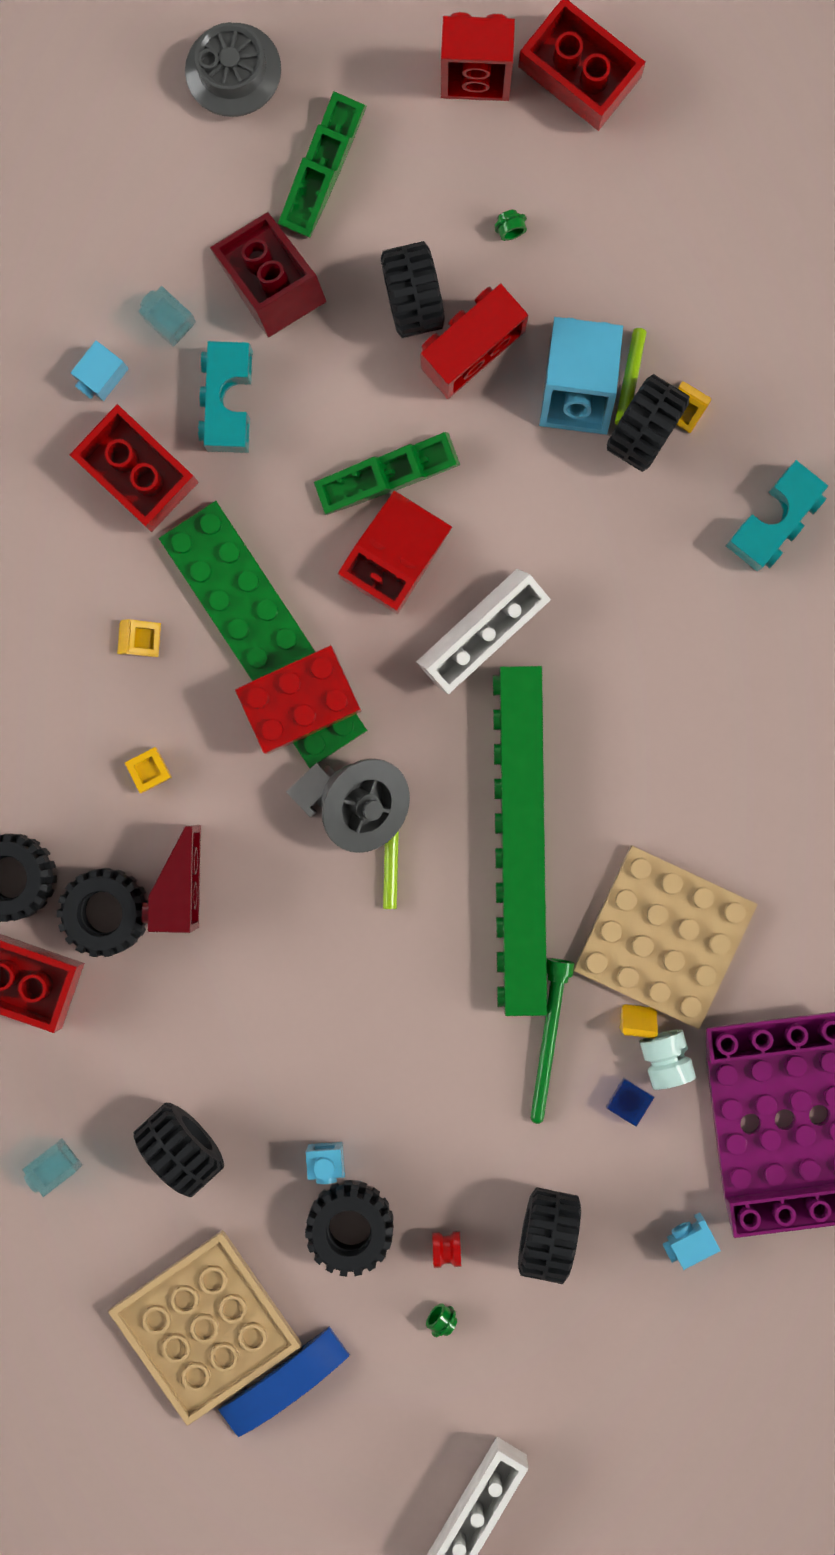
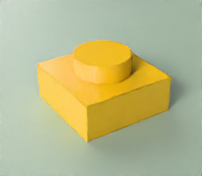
(148, 770)

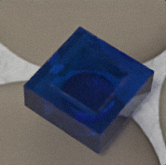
(630, 1101)

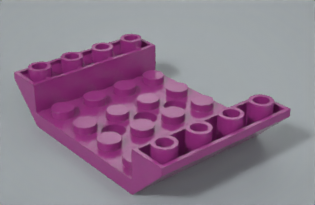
(775, 1174)

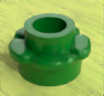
(510, 225)
(441, 1320)

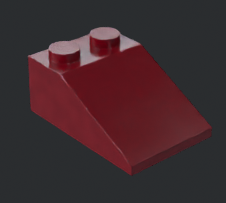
(269, 274)
(176, 894)

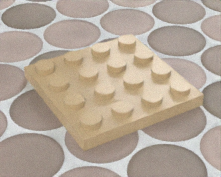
(665, 937)
(205, 1327)

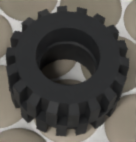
(413, 289)
(647, 422)
(38, 873)
(74, 912)
(178, 1149)
(549, 1235)
(340, 1255)

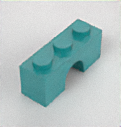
(225, 366)
(798, 493)

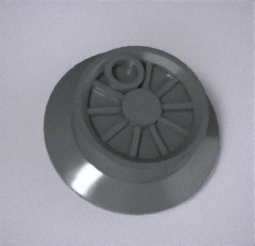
(233, 69)
(365, 805)

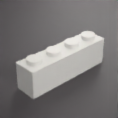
(483, 630)
(482, 1501)

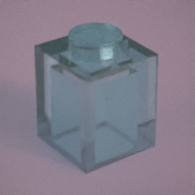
(166, 315)
(51, 1168)

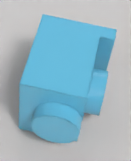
(325, 1162)
(691, 1243)

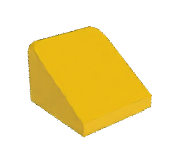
(697, 405)
(139, 638)
(638, 1021)

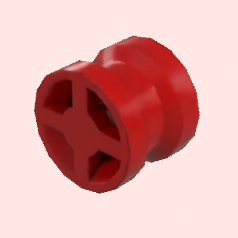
(446, 1249)

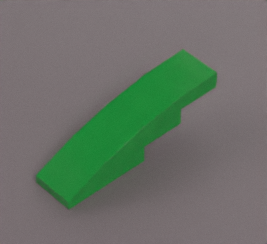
(322, 164)
(386, 473)

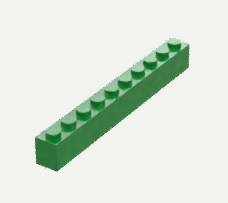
(522, 841)

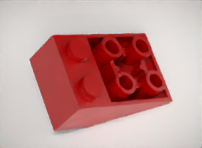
(394, 552)

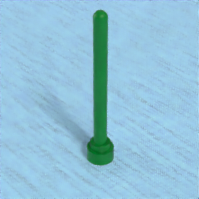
(558, 973)

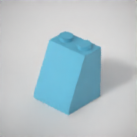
(581, 375)

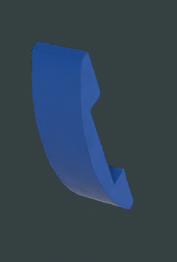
(284, 1384)

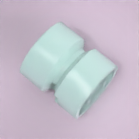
(667, 1059)

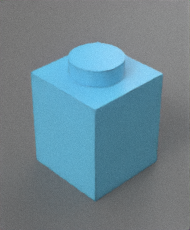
(98, 372)

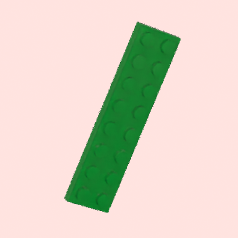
(247, 611)

